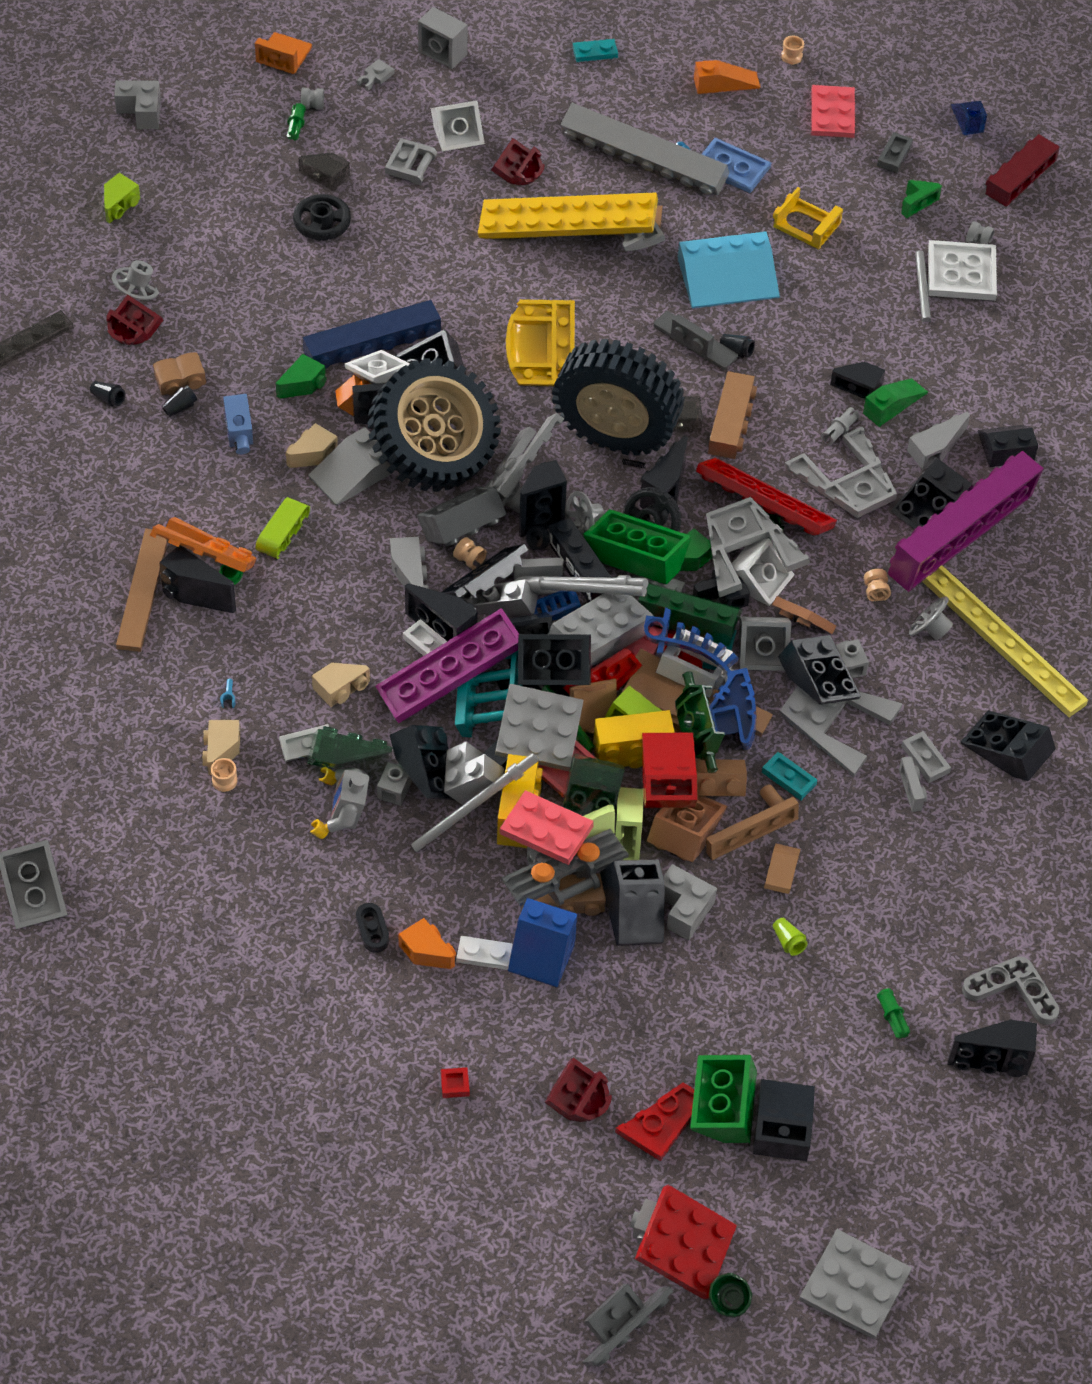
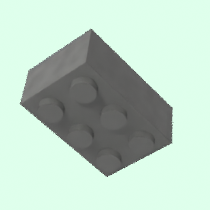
(462, 515)

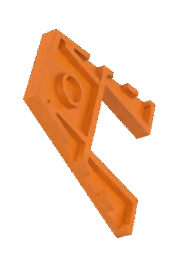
(202, 543)

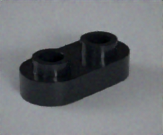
(372, 929)

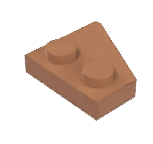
(804, 615)

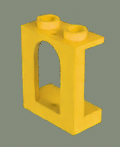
(793, 203)

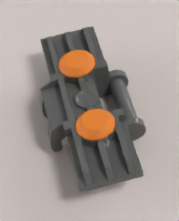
(545, 874)

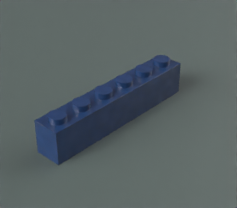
(373, 334)

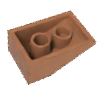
(686, 829)

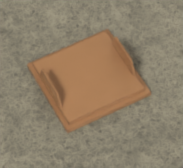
(597, 701)

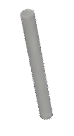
(923, 288)

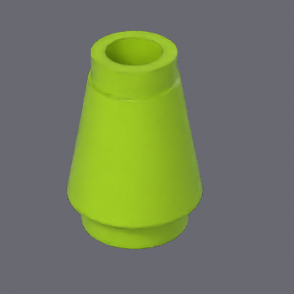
(790, 937)

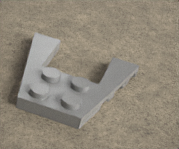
(514, 462)
(856, 492)
(741, 526)
(816, 719)

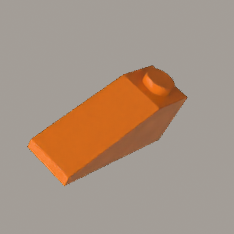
(722, 77)

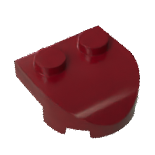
(519, 164)
(132, 322)
(580, 1093)

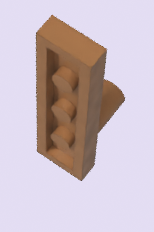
(756, 826)

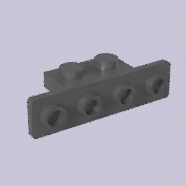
(695, 339)
(618, 1318)

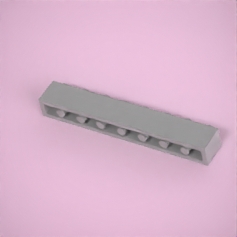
(645, 149)

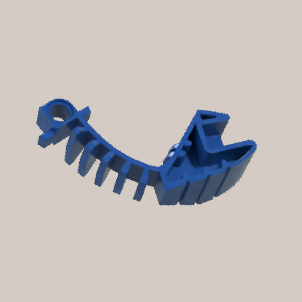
(735, 704)

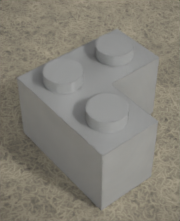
(139, 98)
(469, 772)
(690, 898)

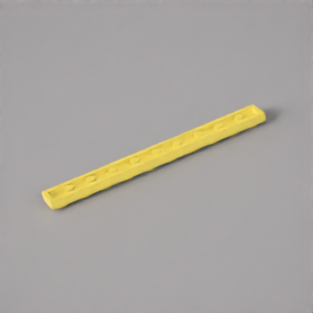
(1006, 642)

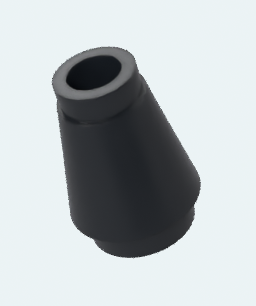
(739, 344)
(109, 393)
(180, 401)

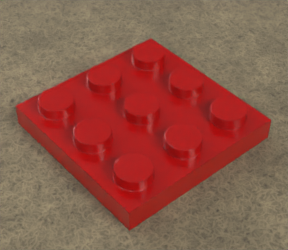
(685, 1241)

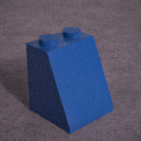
(543, 942)

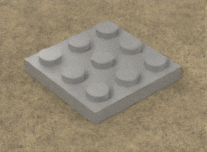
(539, 725)
(855, 1284)

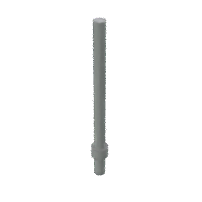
(620, 580)
(540, 584)
(514, 772)

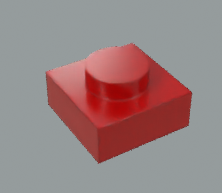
(455, 1082)

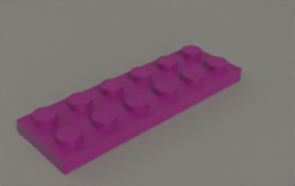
(449, 665)

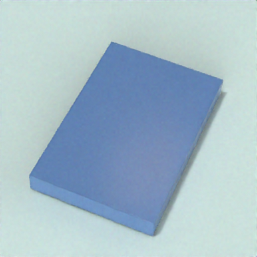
(744, 168)

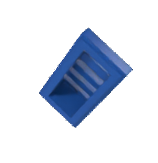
(559, 597)

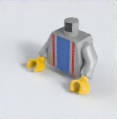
(348, 800)

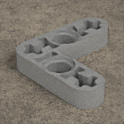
(1018, 979)

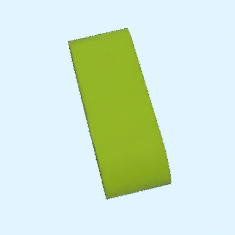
(281, 527)

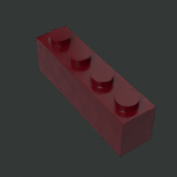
(1021, 170)

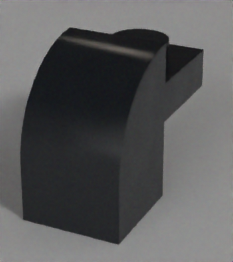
(708, 590)

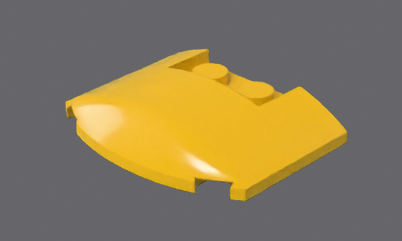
(539, 340)

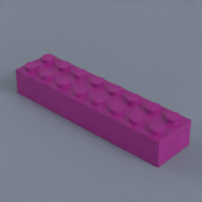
(964, 520)

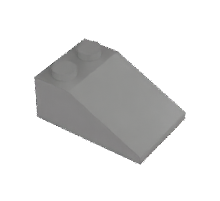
(350, 468)
(32, 884)

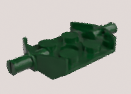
(696, 718)

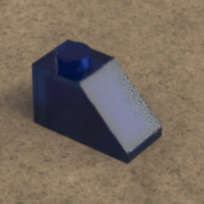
(970, 116)

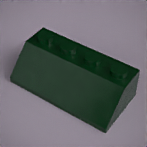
(706, 615)

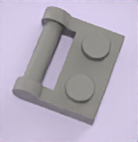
(404, 158)

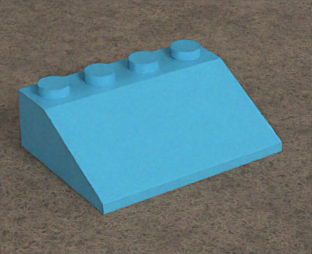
(728, 269)

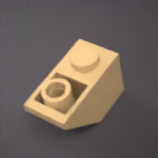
(311, 447)
(339, 680)
(222, 741)

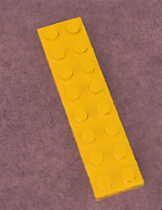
(568, 216)

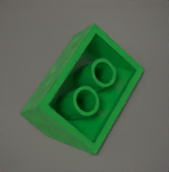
(724, 1097)

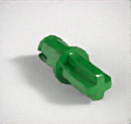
(296, 121)
(893, 1013)

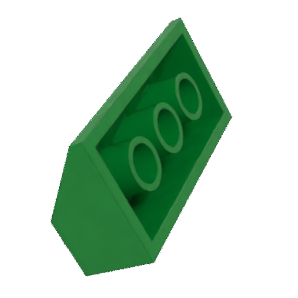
(638, 546)

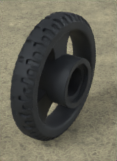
(322, 217)
(658, 510)

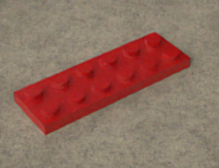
(770, 498)

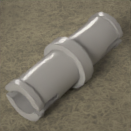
(840, 426)

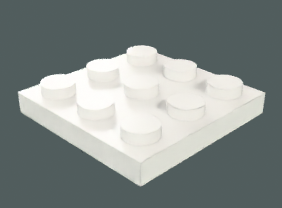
(962, 270)

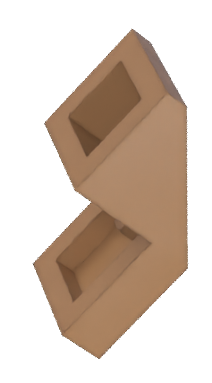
(782, 868)

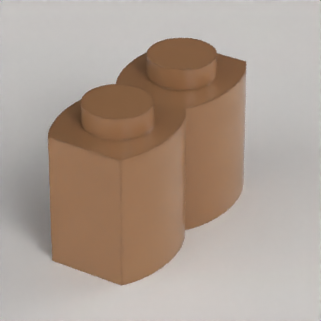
(179, 372)

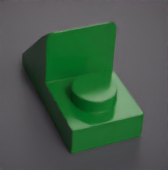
(919, 196)

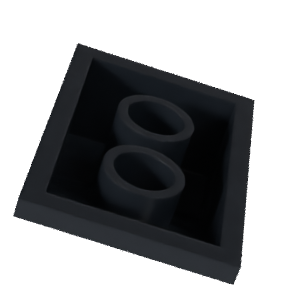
(437, 346)
(195, 582)
(440, 611)
(554, 659)

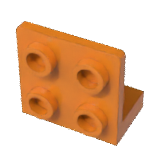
(282, 52)

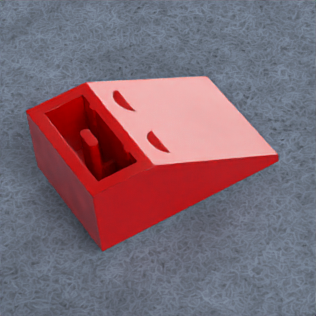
(669, 770)

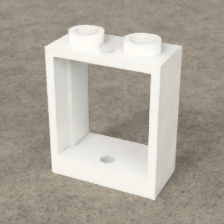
(674, 667)

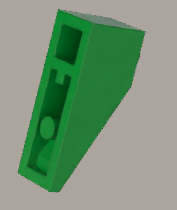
(891, 400)

